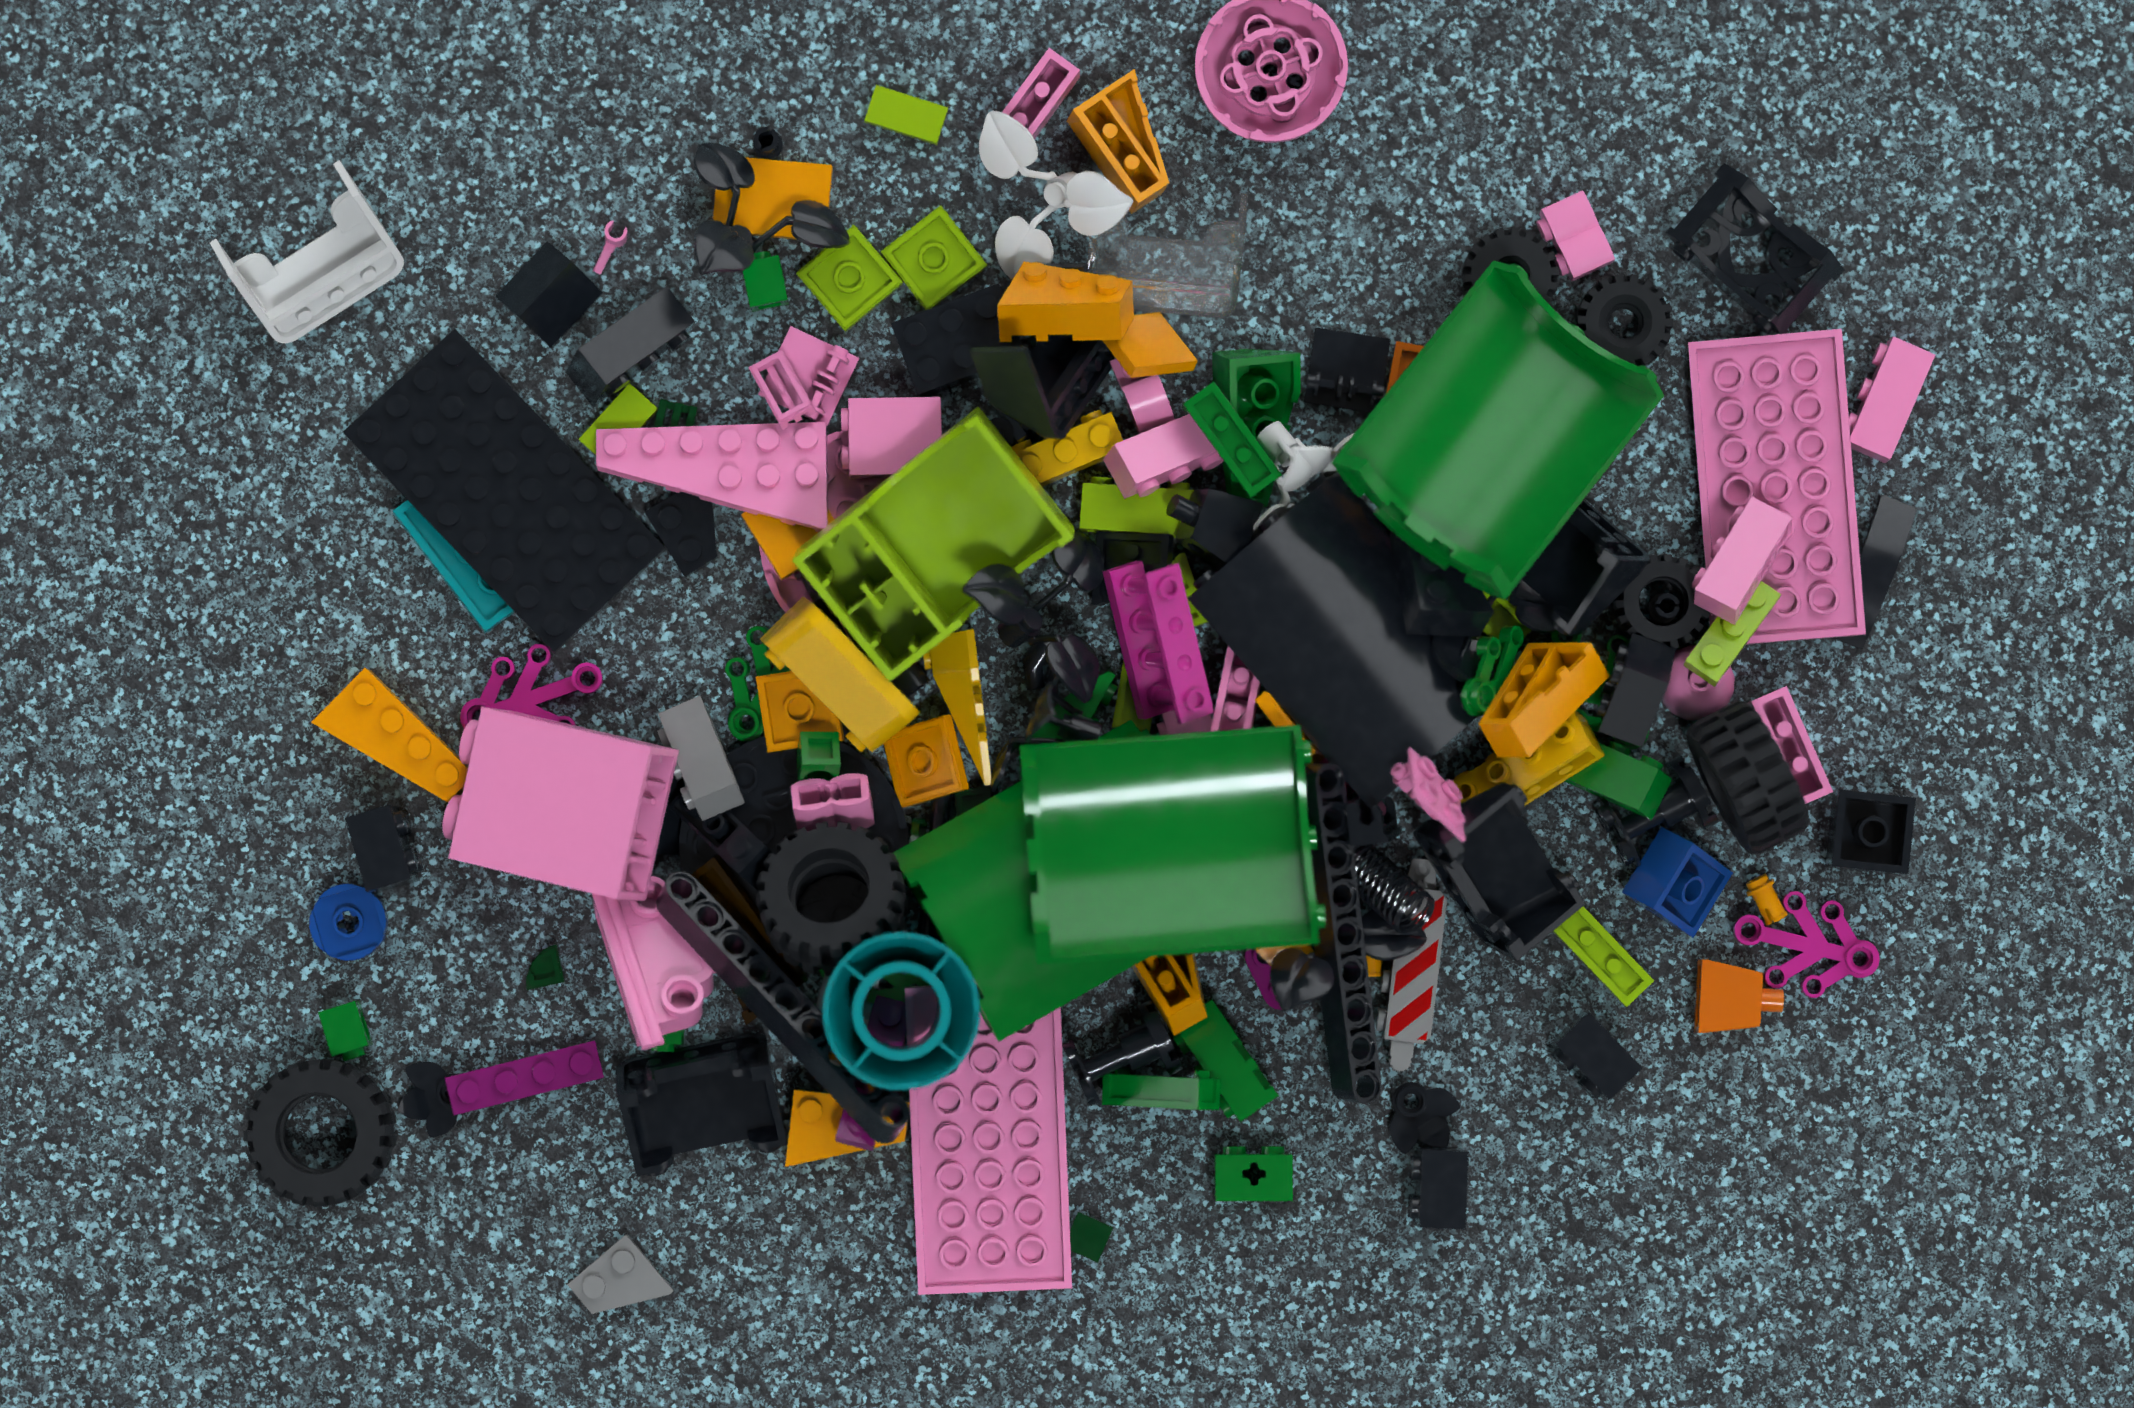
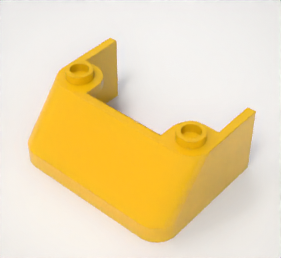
(838, 675)

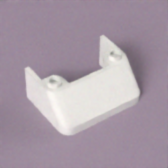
(321, 275)

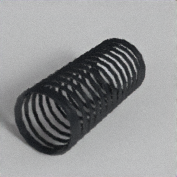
(1405, 904)

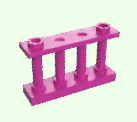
(1158, 641)

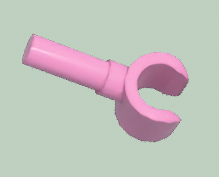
(609, 247)

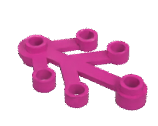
(523, 698)
(1813, 946)

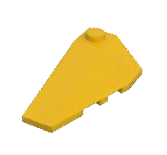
(958, 679)

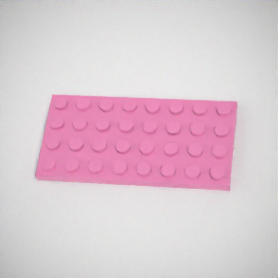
(1779, 431)
(991, 1161)

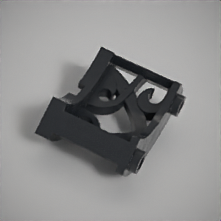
(1805, 251)

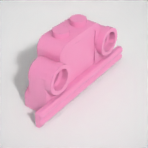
(653, 966)

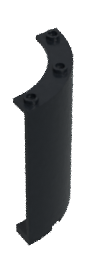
(1327, 637)

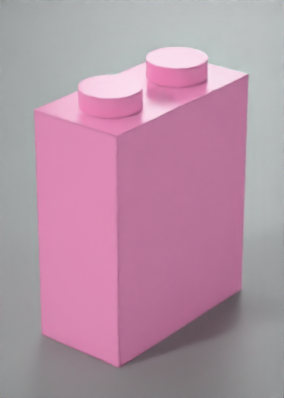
(887, 433)

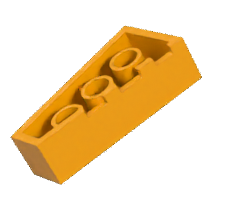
(388, 731)

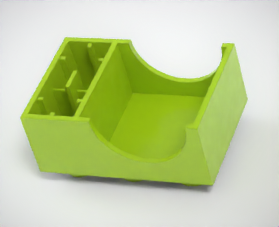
(916, 539)

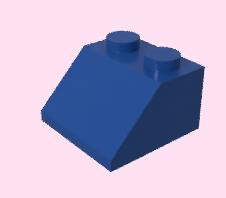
(1677, 881)

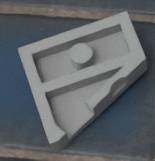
(619, 1279)

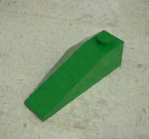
(1261, 390)

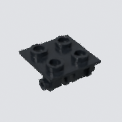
(1346, 370)

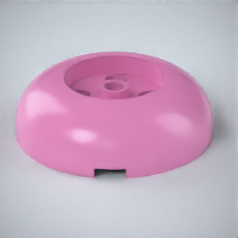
(1314, 54)

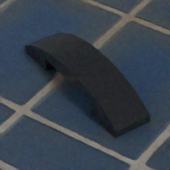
(1880, 558)

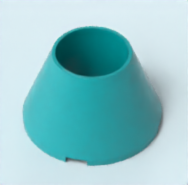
(939, 1048)

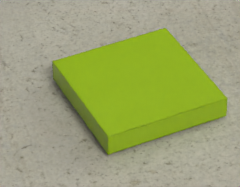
(934, 258)
(850, 279)

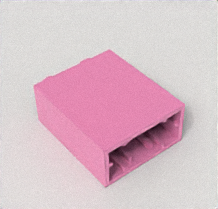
(560, 803)

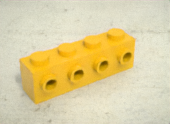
(1078, 450)
(1556, 760)

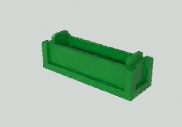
(1232, 439)
(1161, 1091)

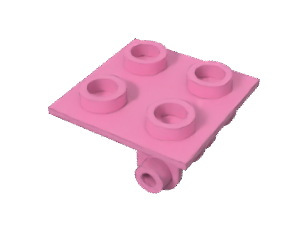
(820, 369)
(1431, 791)

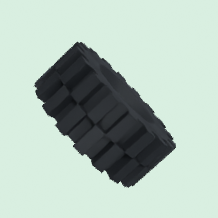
(1517, 248)
(1640, 299)

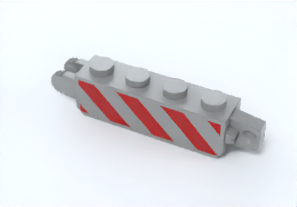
(1413, 978)

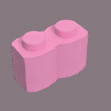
(1576, 236)
(833, 801)

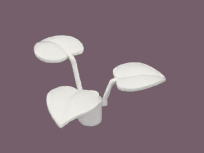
(1092, 198)
(1302, 463)

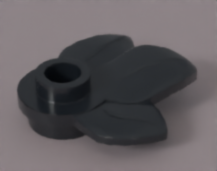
(428, 1098)
(1424, 1121)

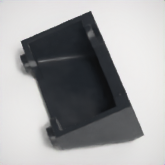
(1584, 569)
(1500, 873)
(699, 1100)

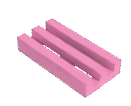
(794, 412)

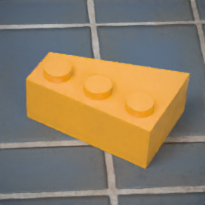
(1121, 141)
(1065, 302)
(1541, 695)
(1174, 989)
(815, 1126)

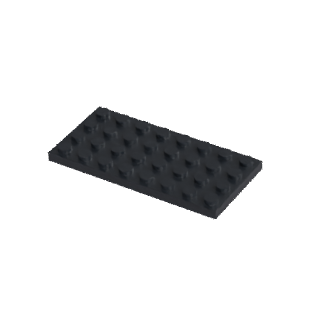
(504, 491)

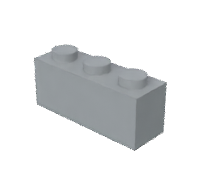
(700, 759)

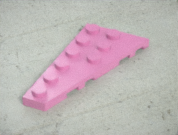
(729, 465)

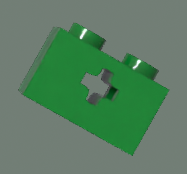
(1274, 1186)

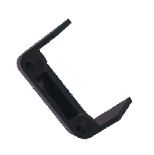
(1048, 385)

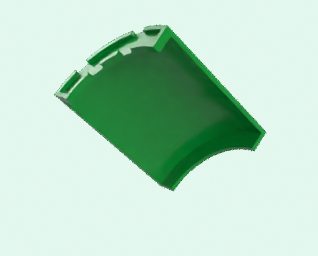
(1496, 432)
(1169, 844)
(978, 896)

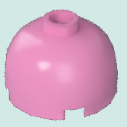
(1690, 695)

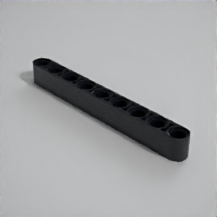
(1348, 949)
(763, 1000)

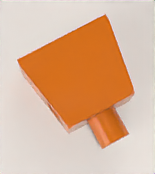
(1731, 997)

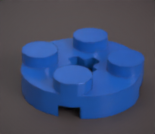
(329, 911)

